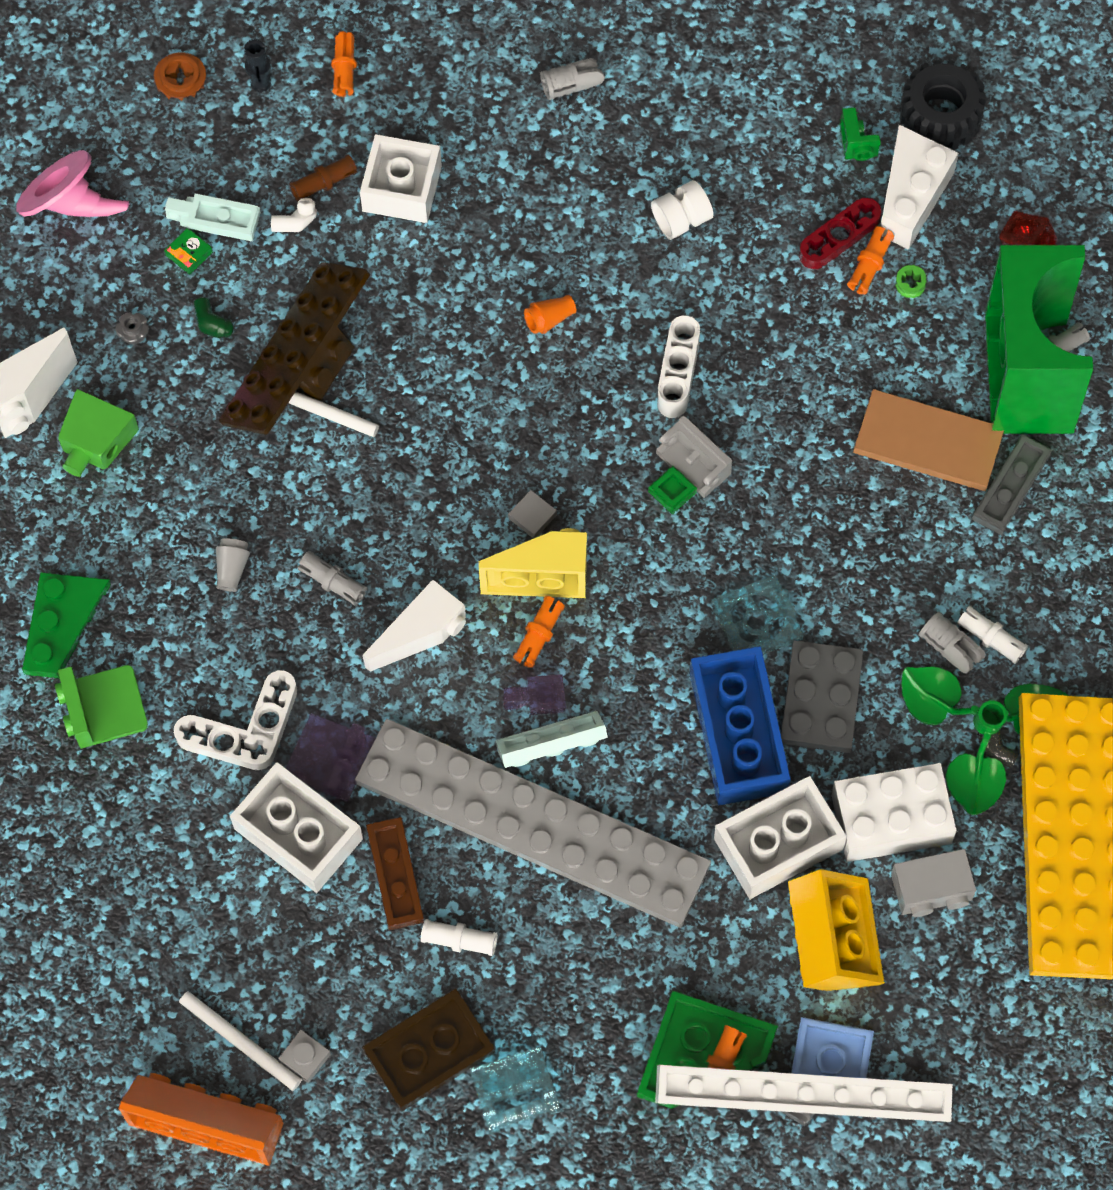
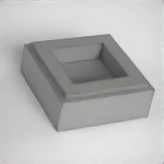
(532, 514)

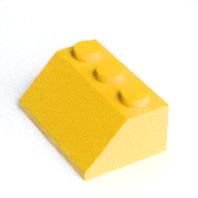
(835, 931)

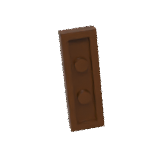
(395, 873)

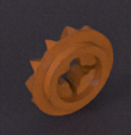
(168, 70)

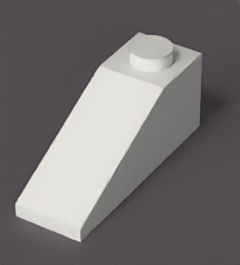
(422, 625)

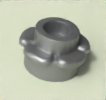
(135, 335)

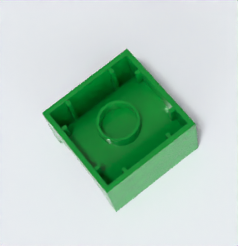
(1029, 377)

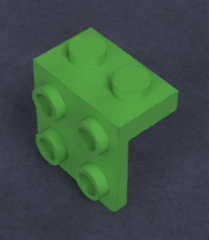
(101, 705)

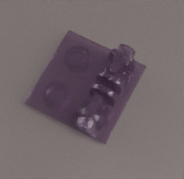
(330, 756)

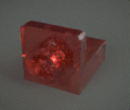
(1028, 230)

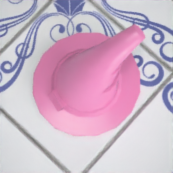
(66, 191)

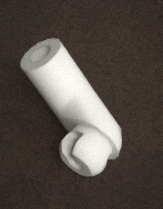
(298, 220)

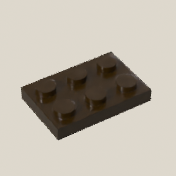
(428, 1049)

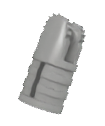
(571, 78)
(952, 643)

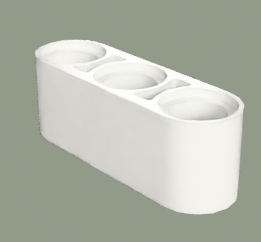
(678, 352)

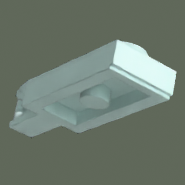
(215, 216)

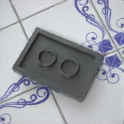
(821, 696)

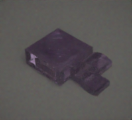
(542, 695)

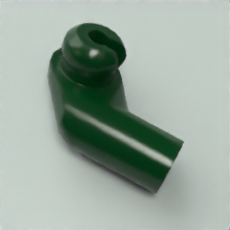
(210, 323)

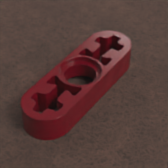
(834, 246)

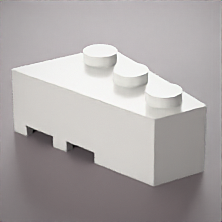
(915, 184)

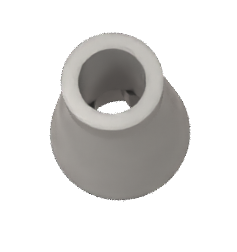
(230, 561)

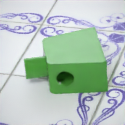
(94, 433)

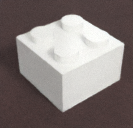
(401, 178)

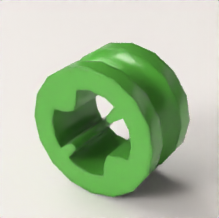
(917, 275)

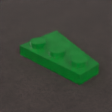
(58, 619)

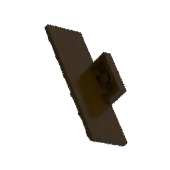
(302, 352)

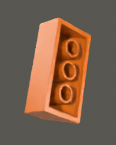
(202, 1118)

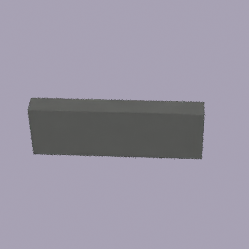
(1012, 484)

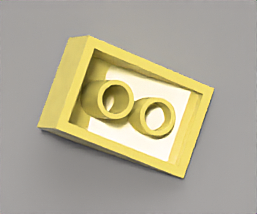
(540, 567)

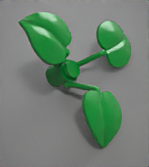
(970, 779)

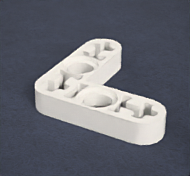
(253, 736)

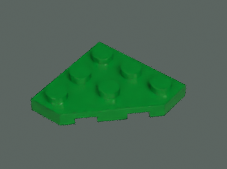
(693, 1032)

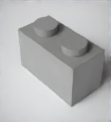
(933, 883)

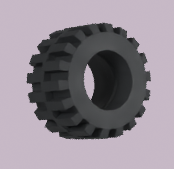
(946, 83)

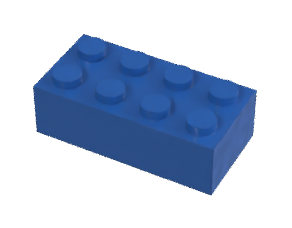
(739, 725)

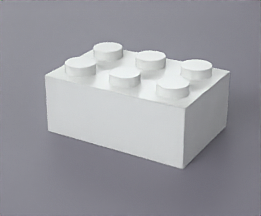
(894, 812)
(296, 827)
(779, 837)

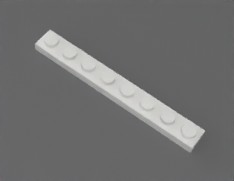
(803, 1093)

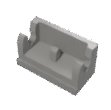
(694, 456)

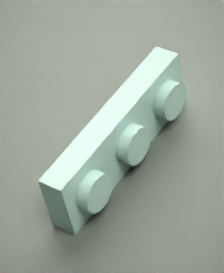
(551, 739)

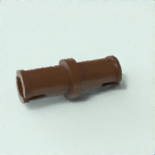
(323, 177)

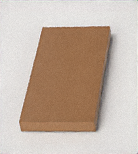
(928, 440)

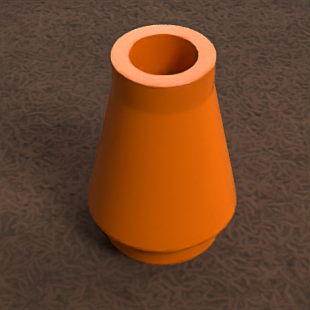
(546, 314)

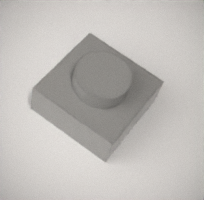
(304, 1056)

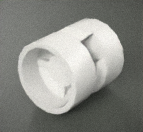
(680, 210)

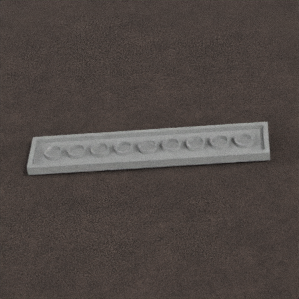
(533, 823)

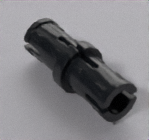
(257, 65)

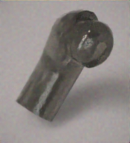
(997, 750)

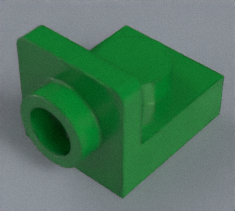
(853, 137)

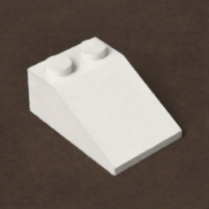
(32, 380)

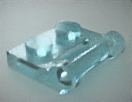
(511, 1078)

